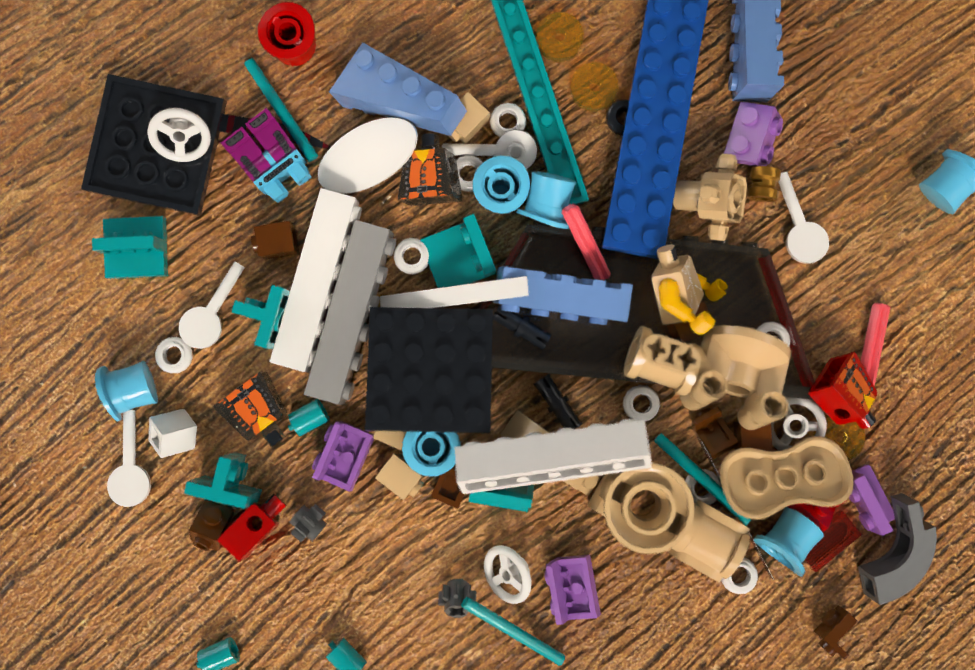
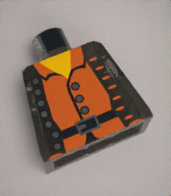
(430, 175)
(255, 409)

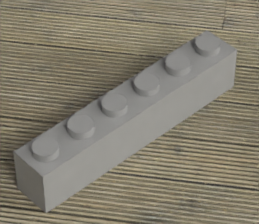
(348, 313)

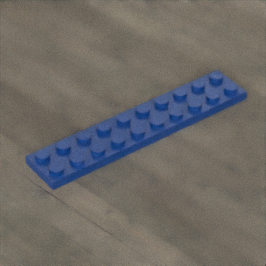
(655, 127)

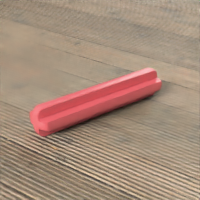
(586, 242)
(874, 339)

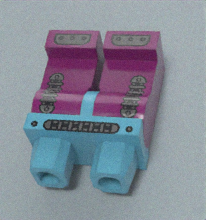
(273, 165)

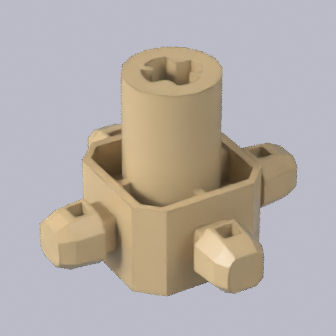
(716, 197)

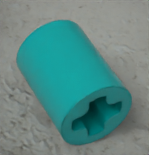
(308, 417)
(218, 655)
(344, 656)

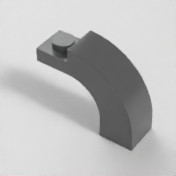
(908, 557)

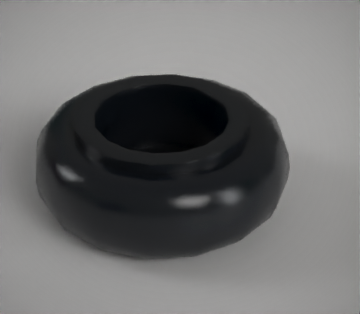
(611, 119)

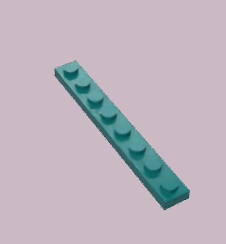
(538, 94)

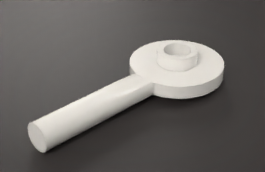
(512, 143)
(806, 240)
(201, 325)
(129, 483)

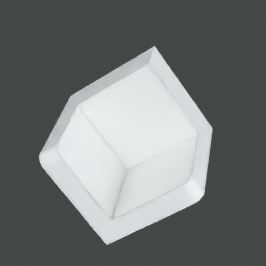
(172, 433)

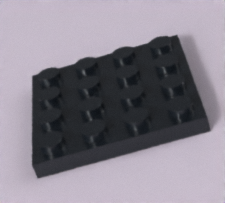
(127, 165)
(429, 370)

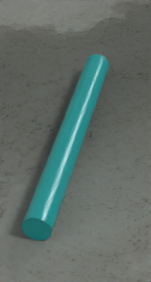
(280, 109)
(697, 473)
(513, 631)

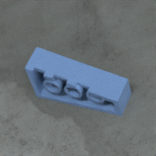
(755, 51)
(394, 91)
(568, 296)

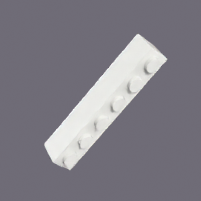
(315, 280)
(552, 456)

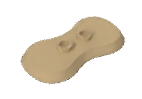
(766, 481)

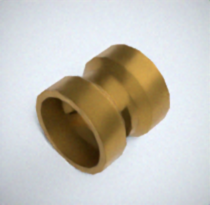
(764, 184)

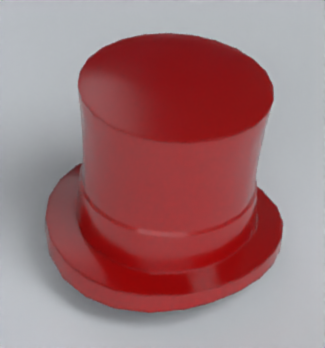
(288, 33)

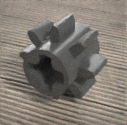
(308, 523)
(453, 596)

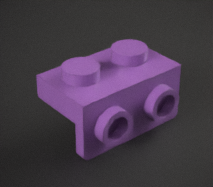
(754, 134)
(342, 455)
(871, 501)
(572, 588)

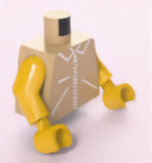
(680, 290)

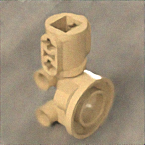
(728, 362)
(689, 529)

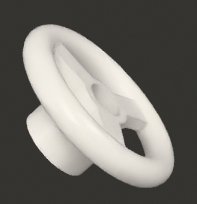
(182, 121)
(819, 426)
(513, 571)

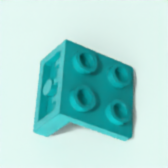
(459, 255)

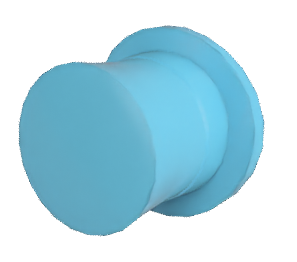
(950, 182)
(501, 184)
(547, 198)
(125, 388)
(430, 452)
(790, 540)

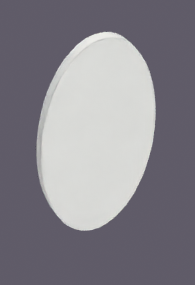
(367, 155)

